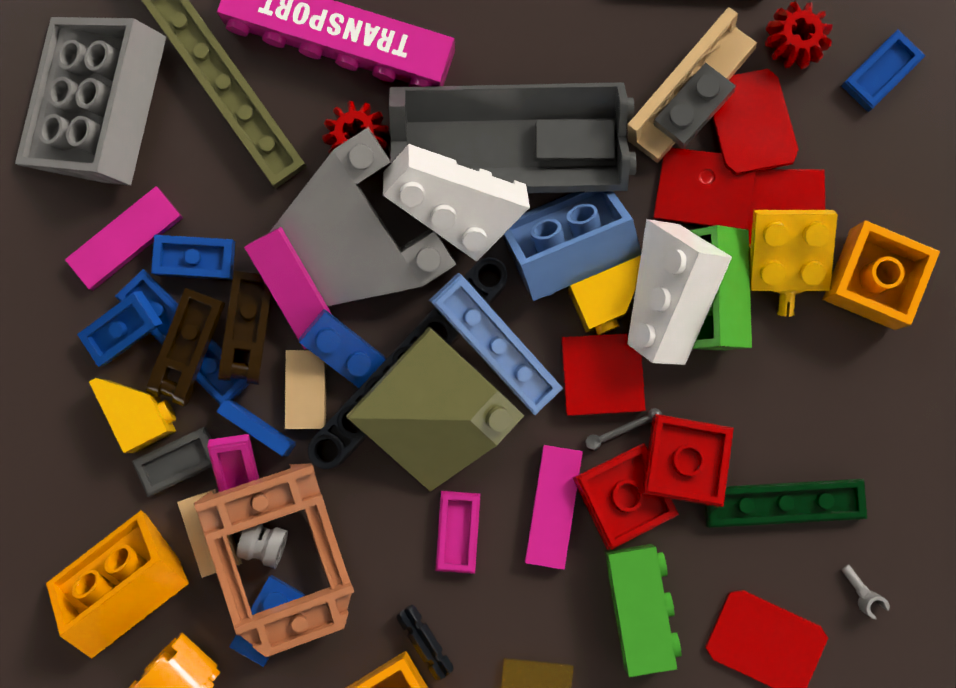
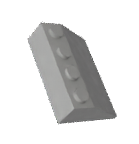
(91, 98)

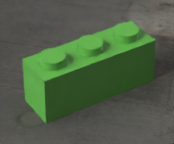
(729, 316)
(642, 610)

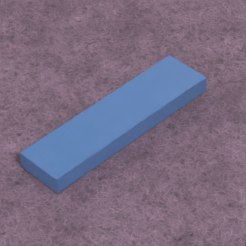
(495, 343)

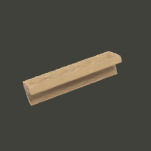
(722, 48)

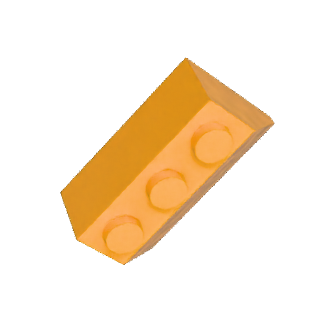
(115, 585)

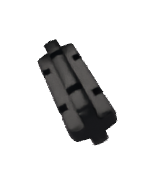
(425, 642)

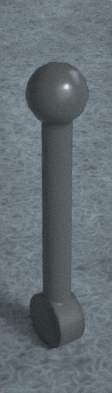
(594, 442)

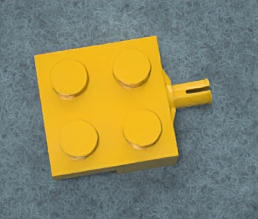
(792, 253)

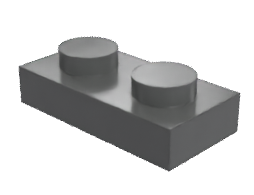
(694, 105)

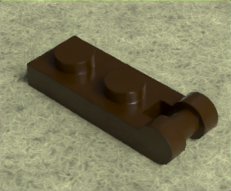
(245, 327)
(185, 346)

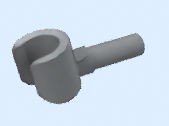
(866, 596)

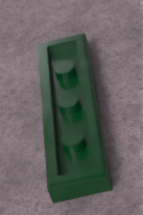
(789, 503)

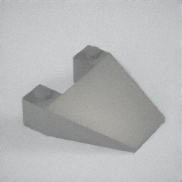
(345, 239)

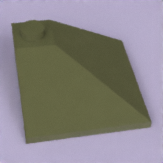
(434, 412)

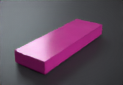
(123, 238)
(287, 279)
(553, 507)

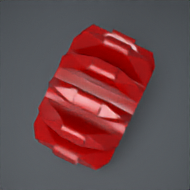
(804, 24)
(351, 121)

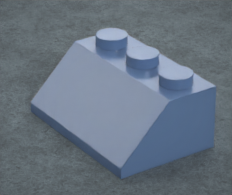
(571, 241)

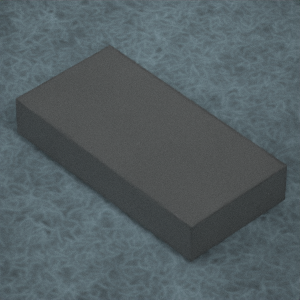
(575, 140)
(174, 462)

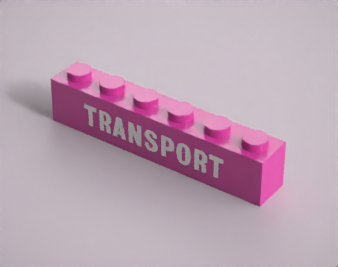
(346, 35)

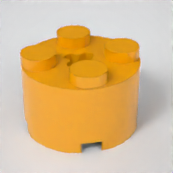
(179, 666)

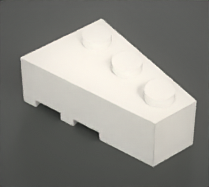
(453, 200)
(673, 291)

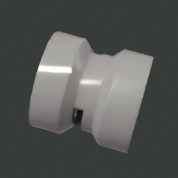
(262, 544)

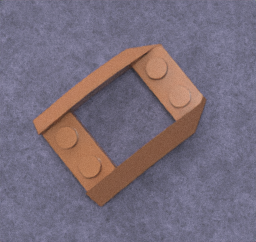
(256, 504)

